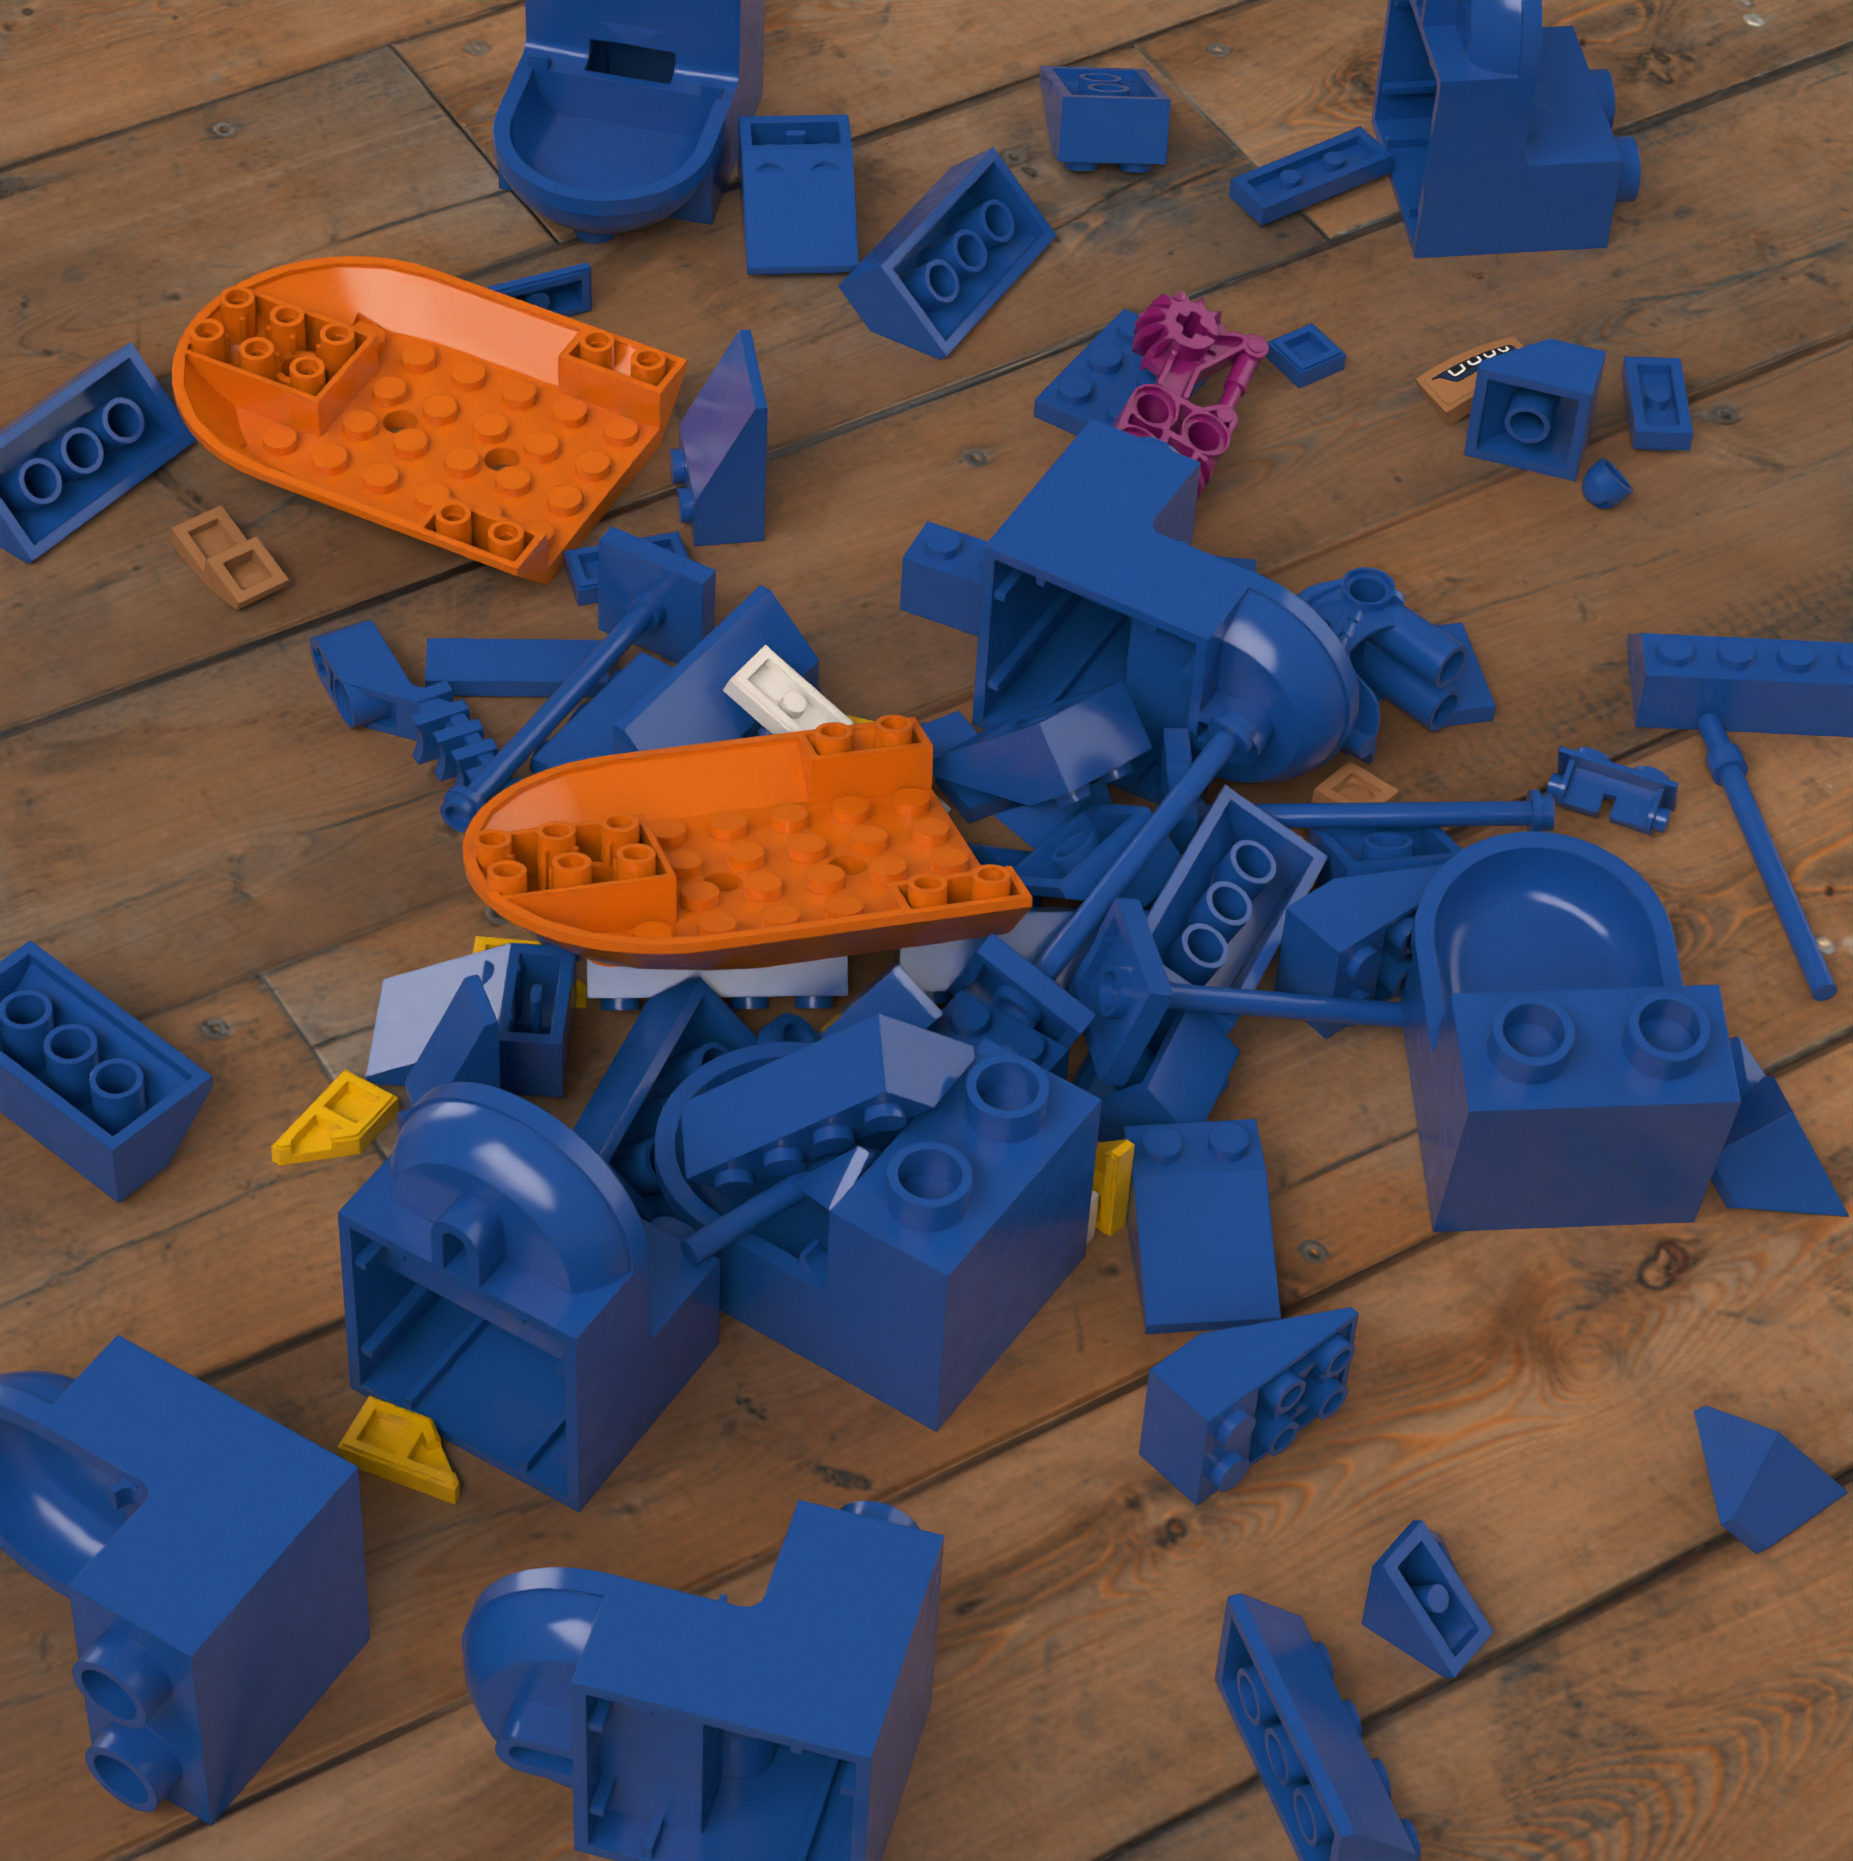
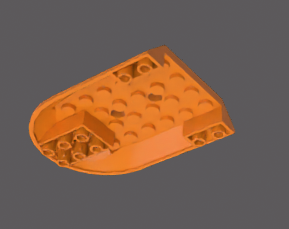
(331, 353)
(740, 853)

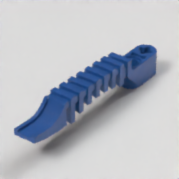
(377, 695)

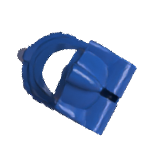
(1391, 652)

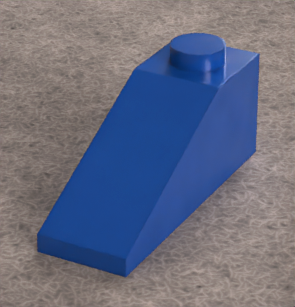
(460, 1048)

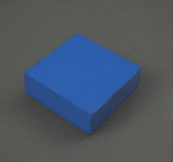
(1305, 355)

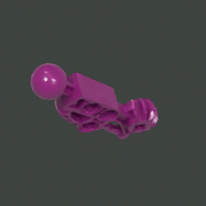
(1182, 347)

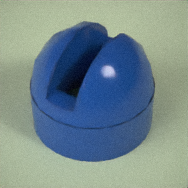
(1605, 485)

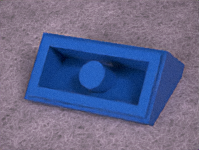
(560, 290)

